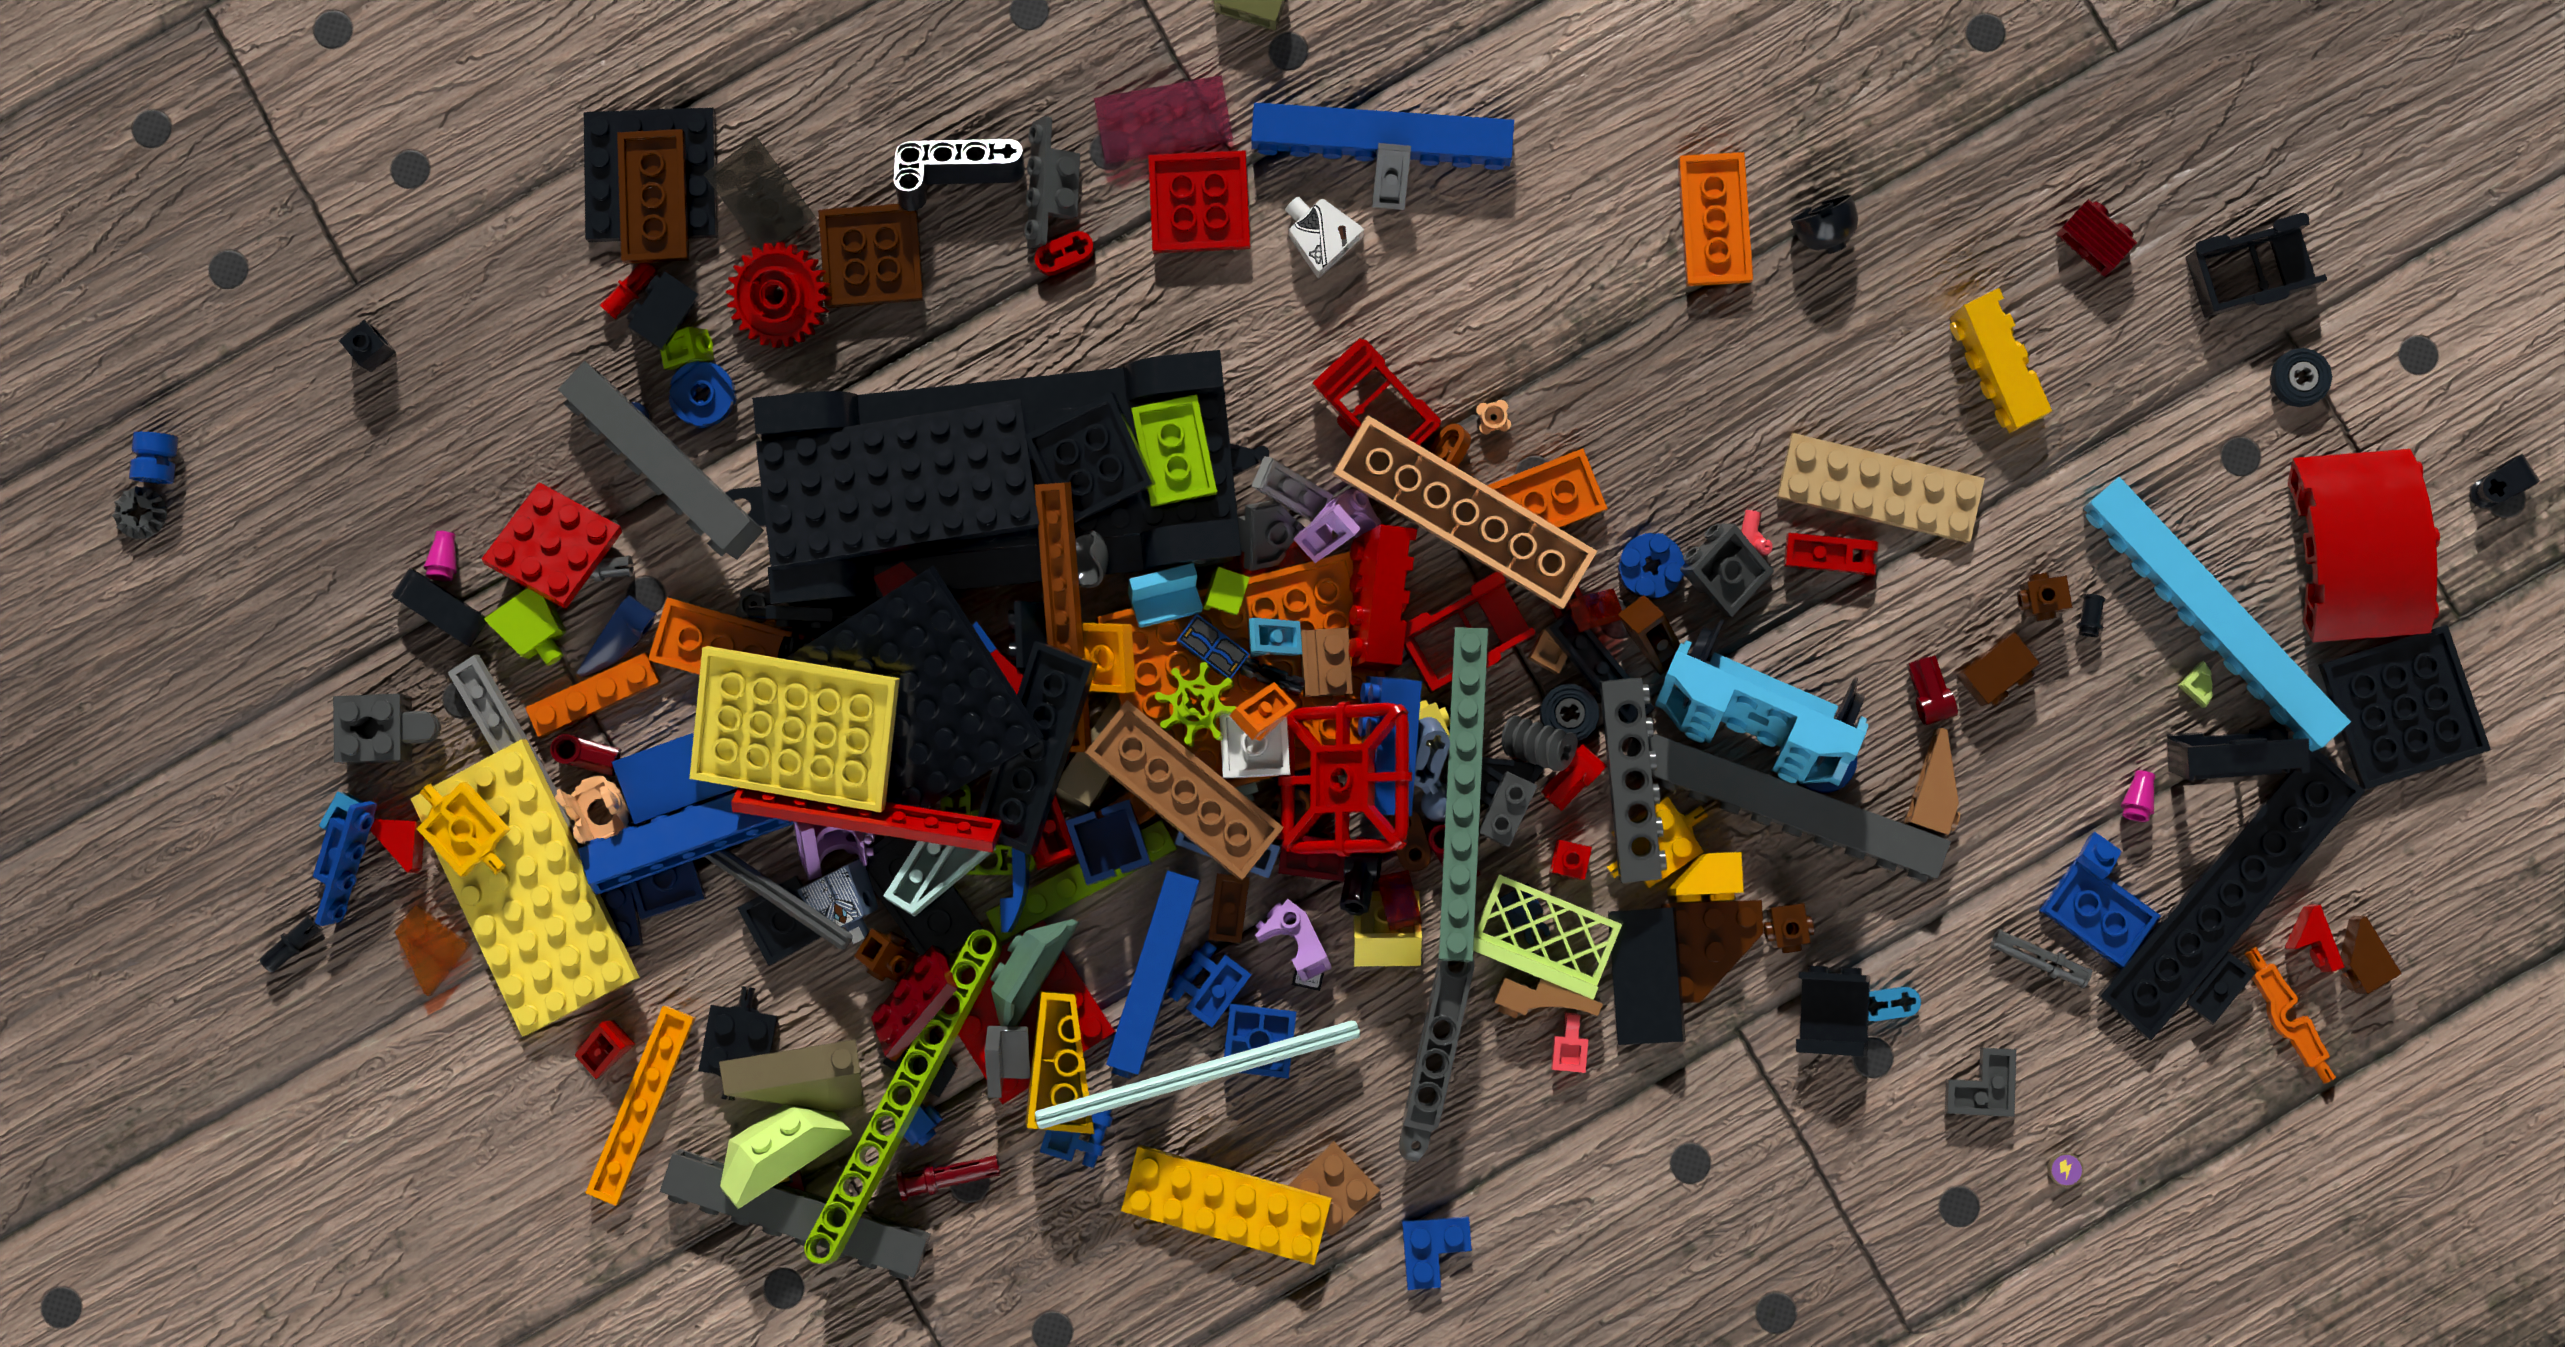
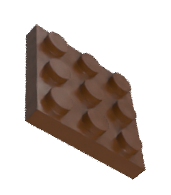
(871, 255)

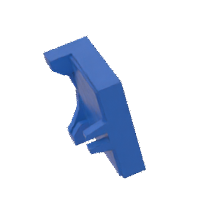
(1256, 1027)

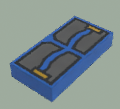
(1212, 647)

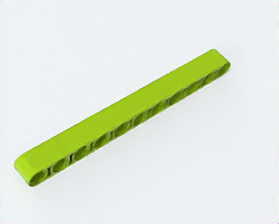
(902, 1114)

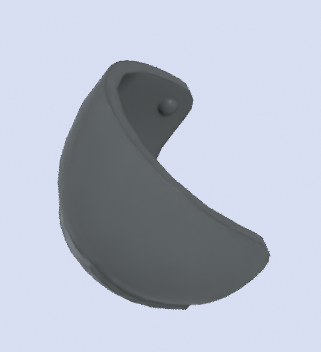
(1091, 558)

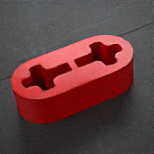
(1060, 246)

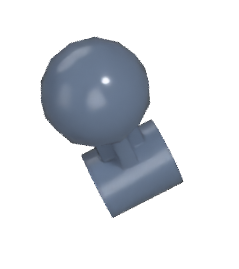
(1430, 756)

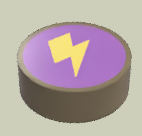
(2065, 1169)

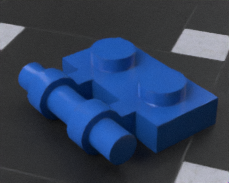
(1218, 989)
(1064, 1144)

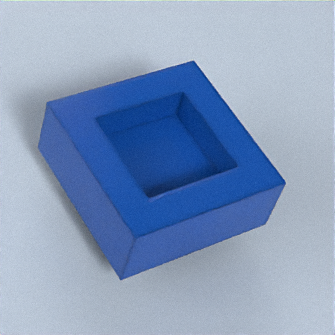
(2098, 855)

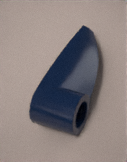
(620, 634)

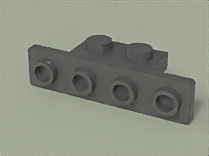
(1052, 183)

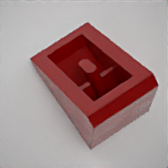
(401, 841)
(604, 1048)

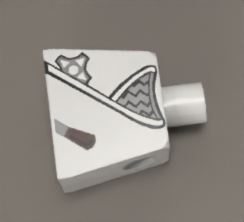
(1322, 233)

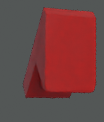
(2314, 930)

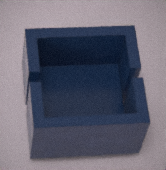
(1108, 842)

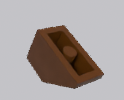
(1651, 633)
(2365, 958)

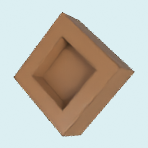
(1547, 653)

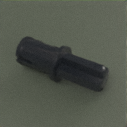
(290, 944)

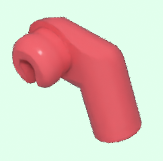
(1750, 530)

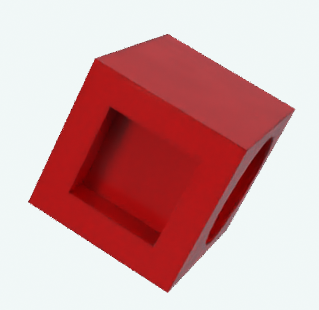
(1570, 860)

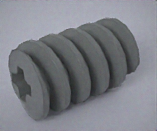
(1538, 743)

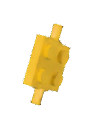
(463, 829)
(1677, 838)

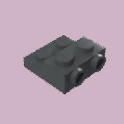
(1726, 568)

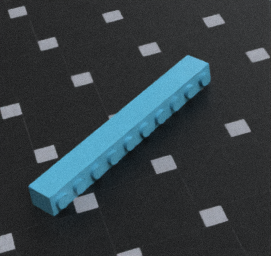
(2215, 614)

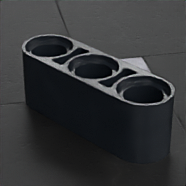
(439, 607)

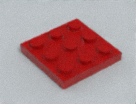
(1199, 202)
(552, 545)

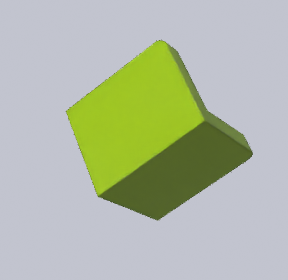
(1226, 591)

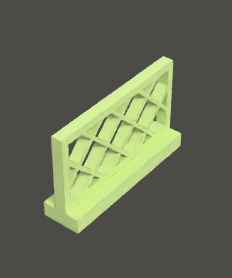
(1533, 963)

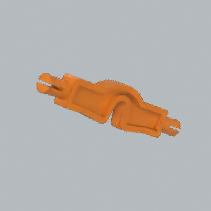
(2299, 1031)

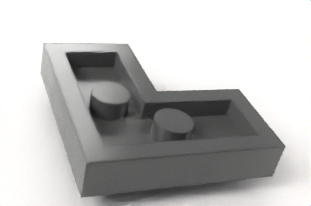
(1992, 1093)

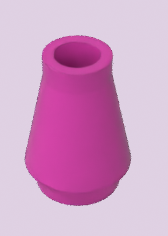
(442, 557)
(2139, 798)

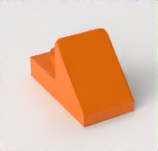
(1263, 712)

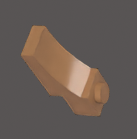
(1518, 998)

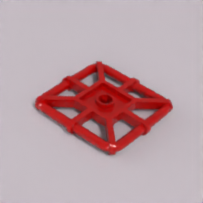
(1359, 791)

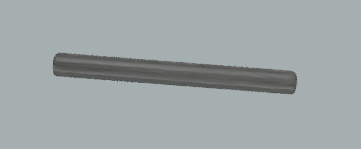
(781, 898)

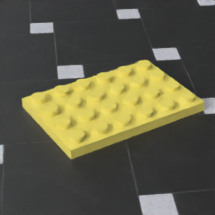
(794, 728)

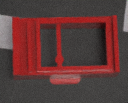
(1350, 370)
(1498, 609)

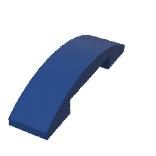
(1013, 907)

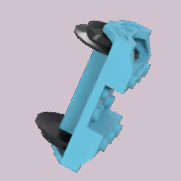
(1764, 708)

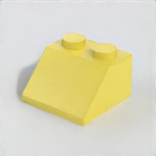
(1380, 947)

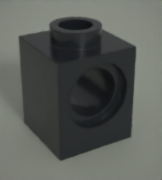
(367, 346)

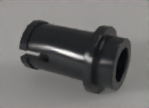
(2091, 615)

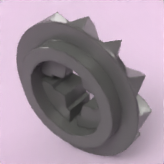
(150, 522)

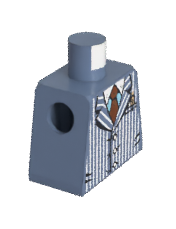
(843, 898)

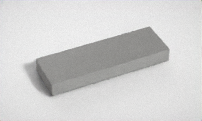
(1290, 489)

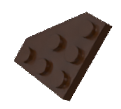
(1713, 941)

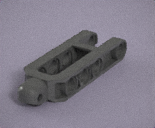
(1446, 1003)

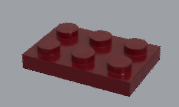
(913, 1003)

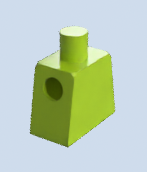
(529, 626)

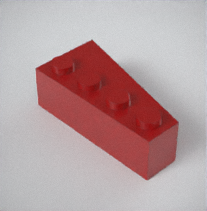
(1379, 596)

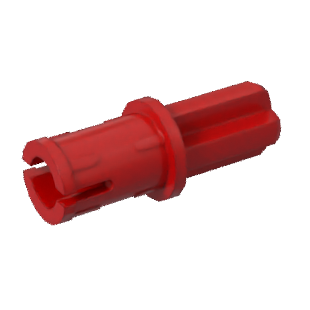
(628, 289)

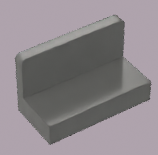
(1006, 1056)

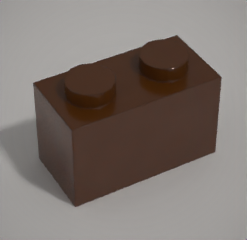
(1998, 670)

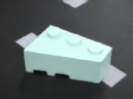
(929, 873)

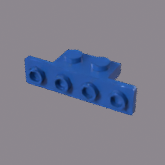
(340, 860)

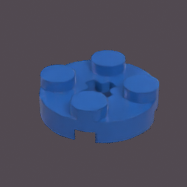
(703, 375)
(1658, 548)

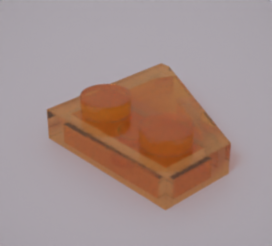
(429, 948)

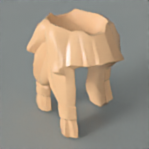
(580, 800)

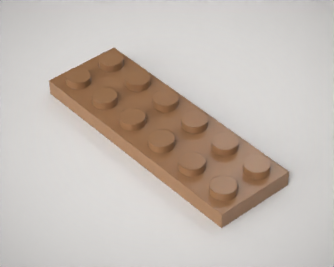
(1183, 790)

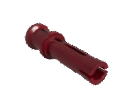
(932, 1179)

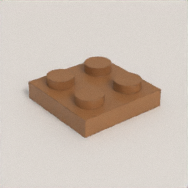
(1339, 1178)

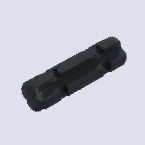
(1269, 674)

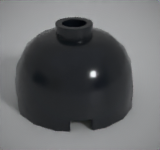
(1827, 225)

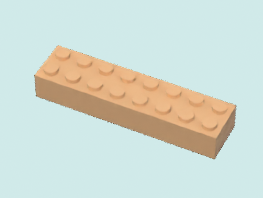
(1464, 512)

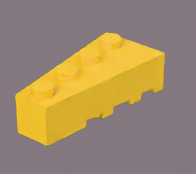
(1999, 361)
(1057, 1061)

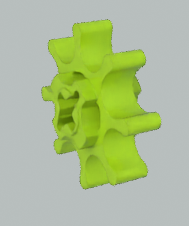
(1185, 711)

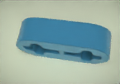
(1890, 1011)

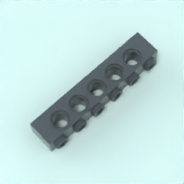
(1631, 865)

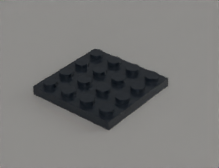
(601, 166)
(2405, 707)

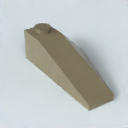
(806, 1077)

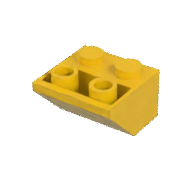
(1710, 874)

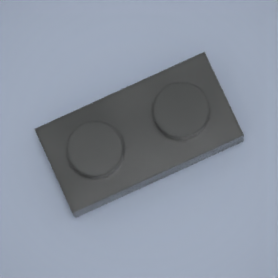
(1391, 176)

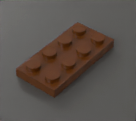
(653, 196)

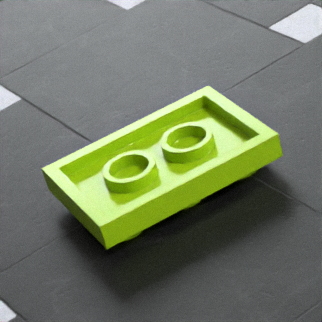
(1175, 450)

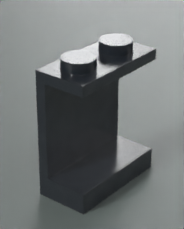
(1834, 1012)

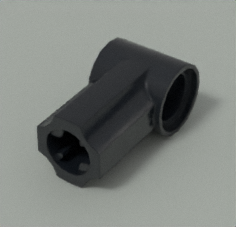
(1360, 874)

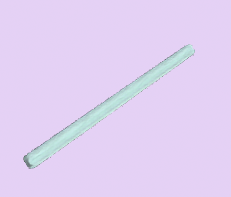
(1196, 1074)

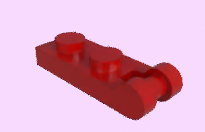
(1830, 553)

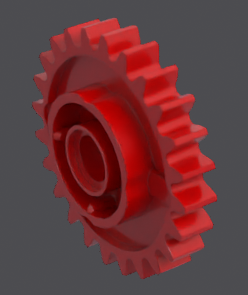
(755, 294)

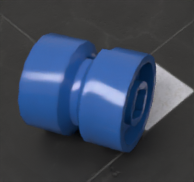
(153, 457)

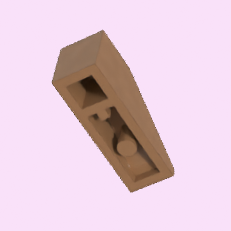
(1935, 794)

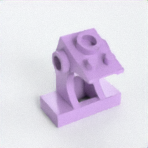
(1347, 515)
(815, 844)
(1311, 957)

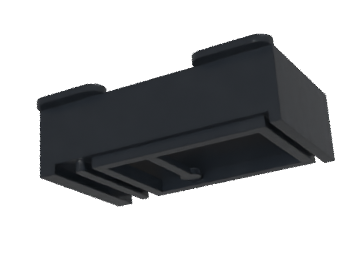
(2289, 254)
(2237, 755)

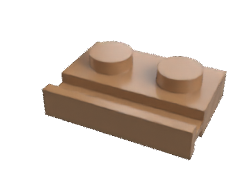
(1326, 662)

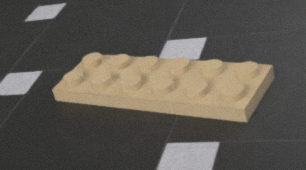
(1880, 488)

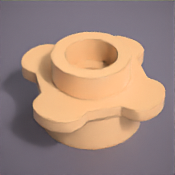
(1497, 408)

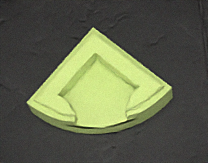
(2199, 684)

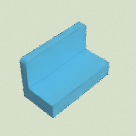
(1165, 595)

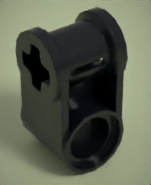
(2506, 481)

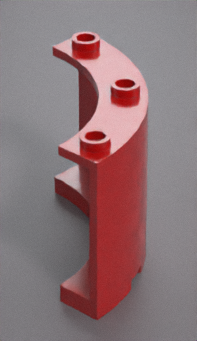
(2367, 545)

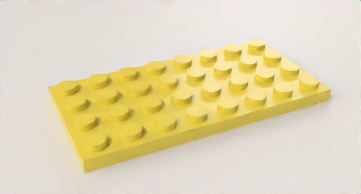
(538, 916)

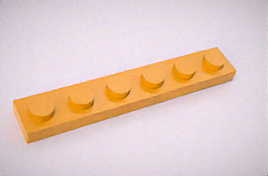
(640, 1105)

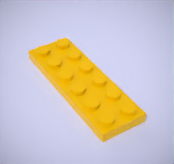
(1226, 1204)

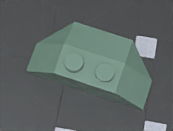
(1028, 969)

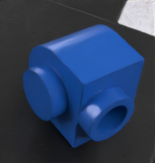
(922, 1125)

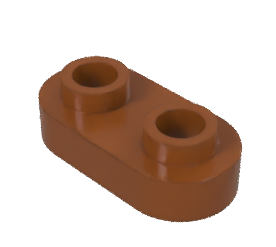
(1451, 444)

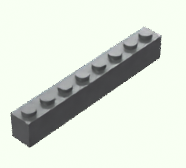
(660, 460)
(794, 1213)

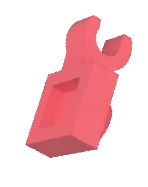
(1570, 1050)

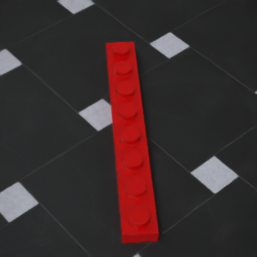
(894, 821)

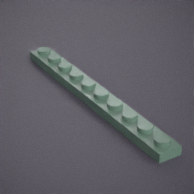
(1463, 795)

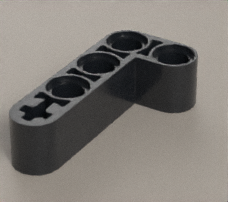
(953, 162)

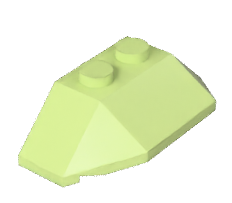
(777, 1149)

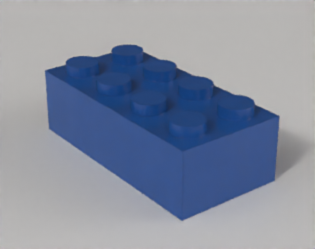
(1394, 691)

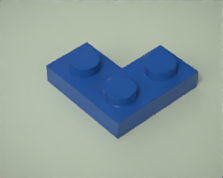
(1425, 1242)

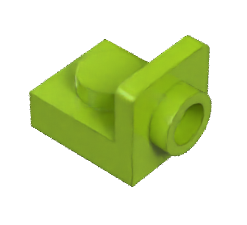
(687, 346)

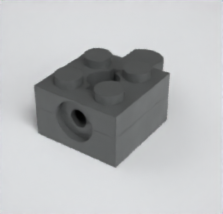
(379, 728)

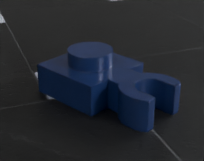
(1518, 916)

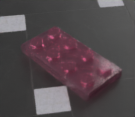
(1163, 119)

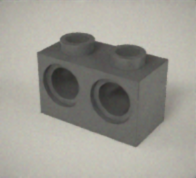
(1507, 809)

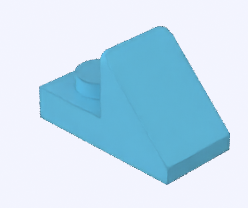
(1274, 637)

